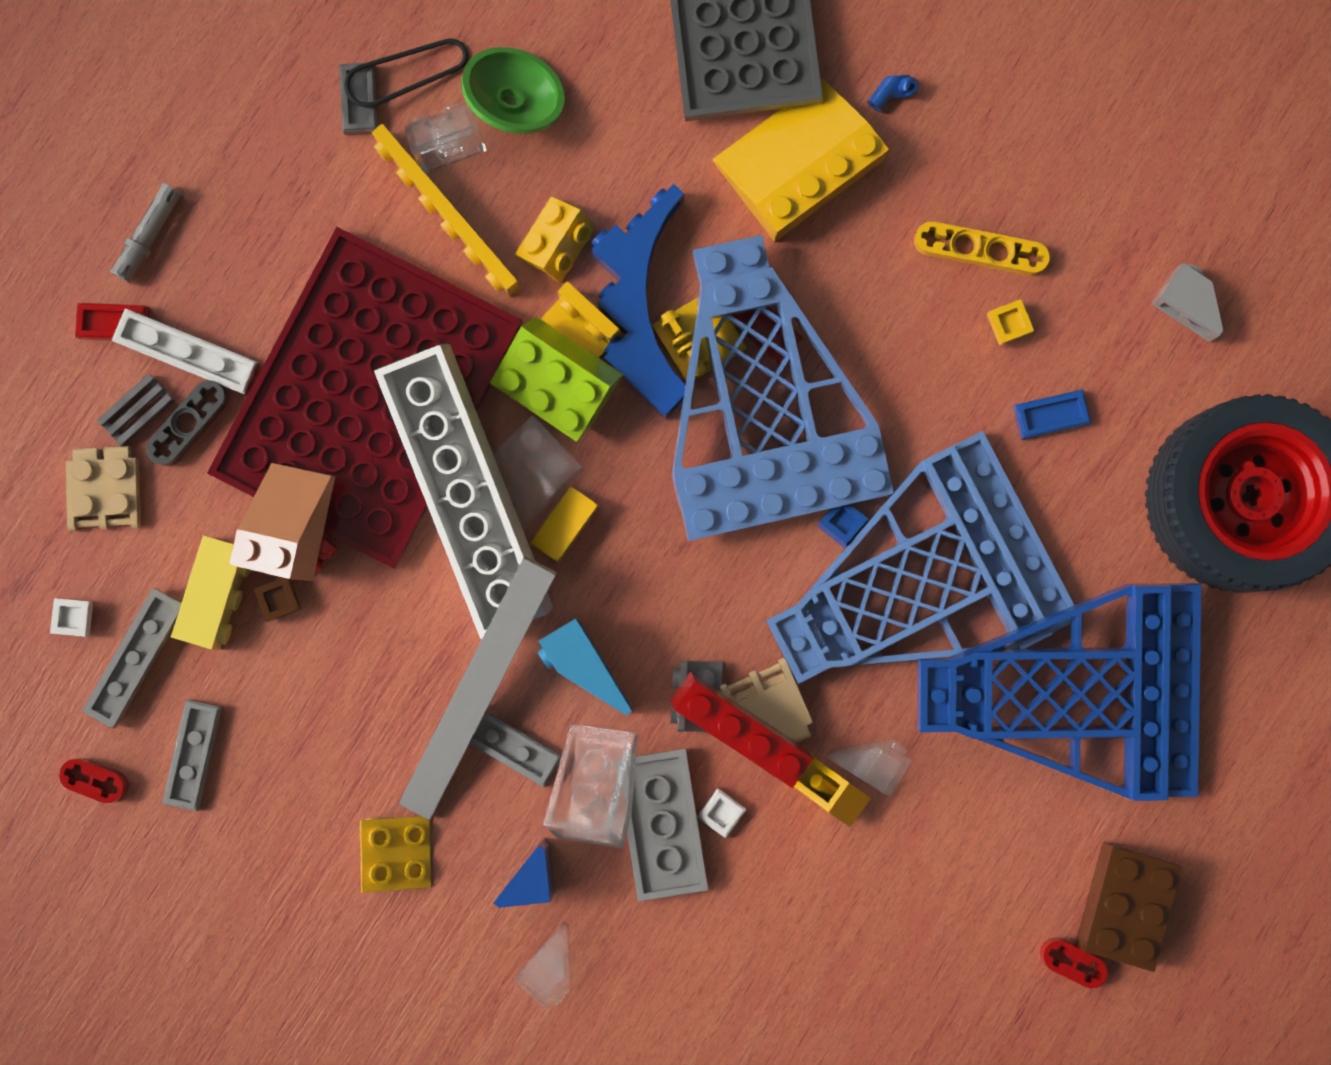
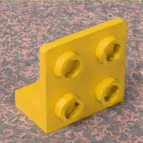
(581, 321)

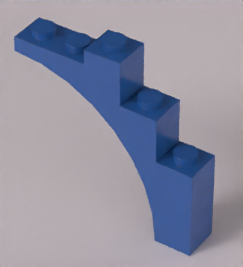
(625, 304)

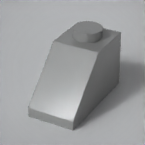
(1191, 301)

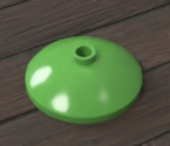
(512, 90)

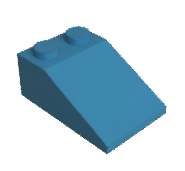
(579, 660)

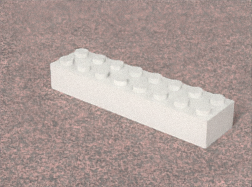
(457, 477)

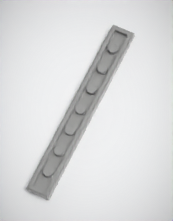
(477, 687)

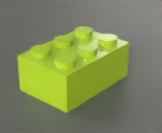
(556, 378)

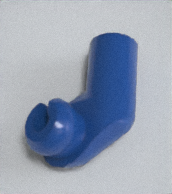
(893, 87)

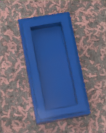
(1052, 414)

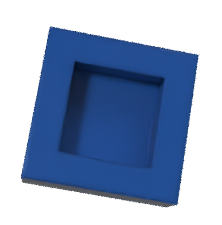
(843, 524)

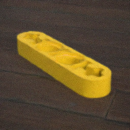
(980, 254)

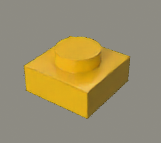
(1010, 322)

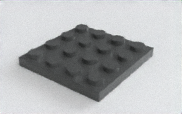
(745, 56)

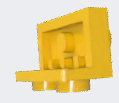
(556, 239)

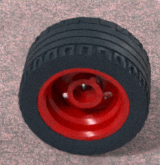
(1187, 478)

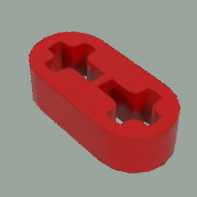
(90, 787)
(1070, 970)

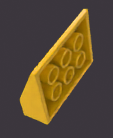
(801, 160)

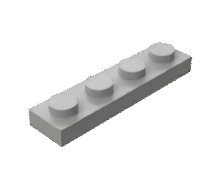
(133, 658)

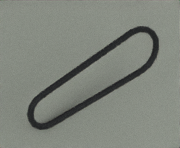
(400, 55)

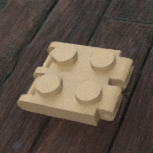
(103, 488)
(774, 700)

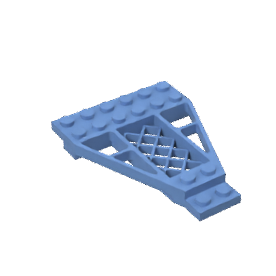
(779, 480)
(991, 532)

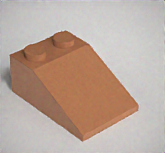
(284, 523)

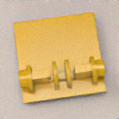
(677, 333)
(395, 853)

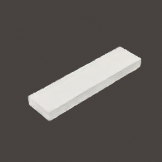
(185, 351)

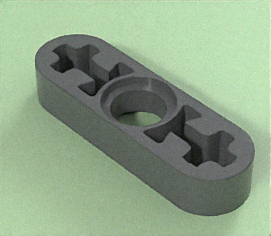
(172, 423)

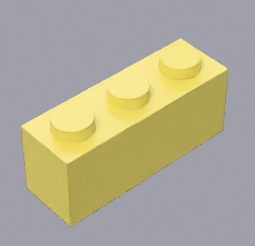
(210, 596)

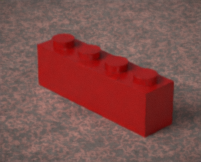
(741, 730)

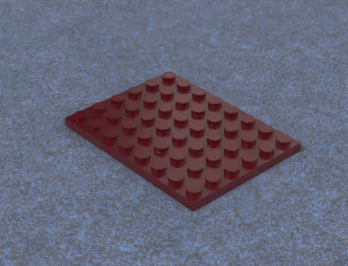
(323, 404)

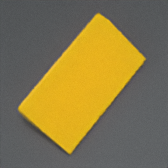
(564, 524)

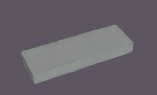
(515, 749)
(192, 755)

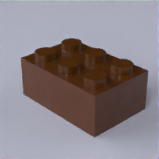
(1128, 907)

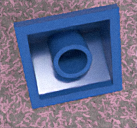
(532, 882)

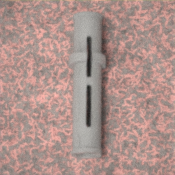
(138, 245)

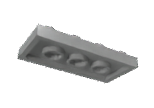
(665, 828)

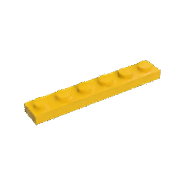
(453, 222)

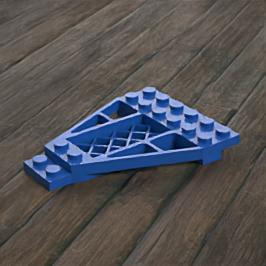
(1158, 687)

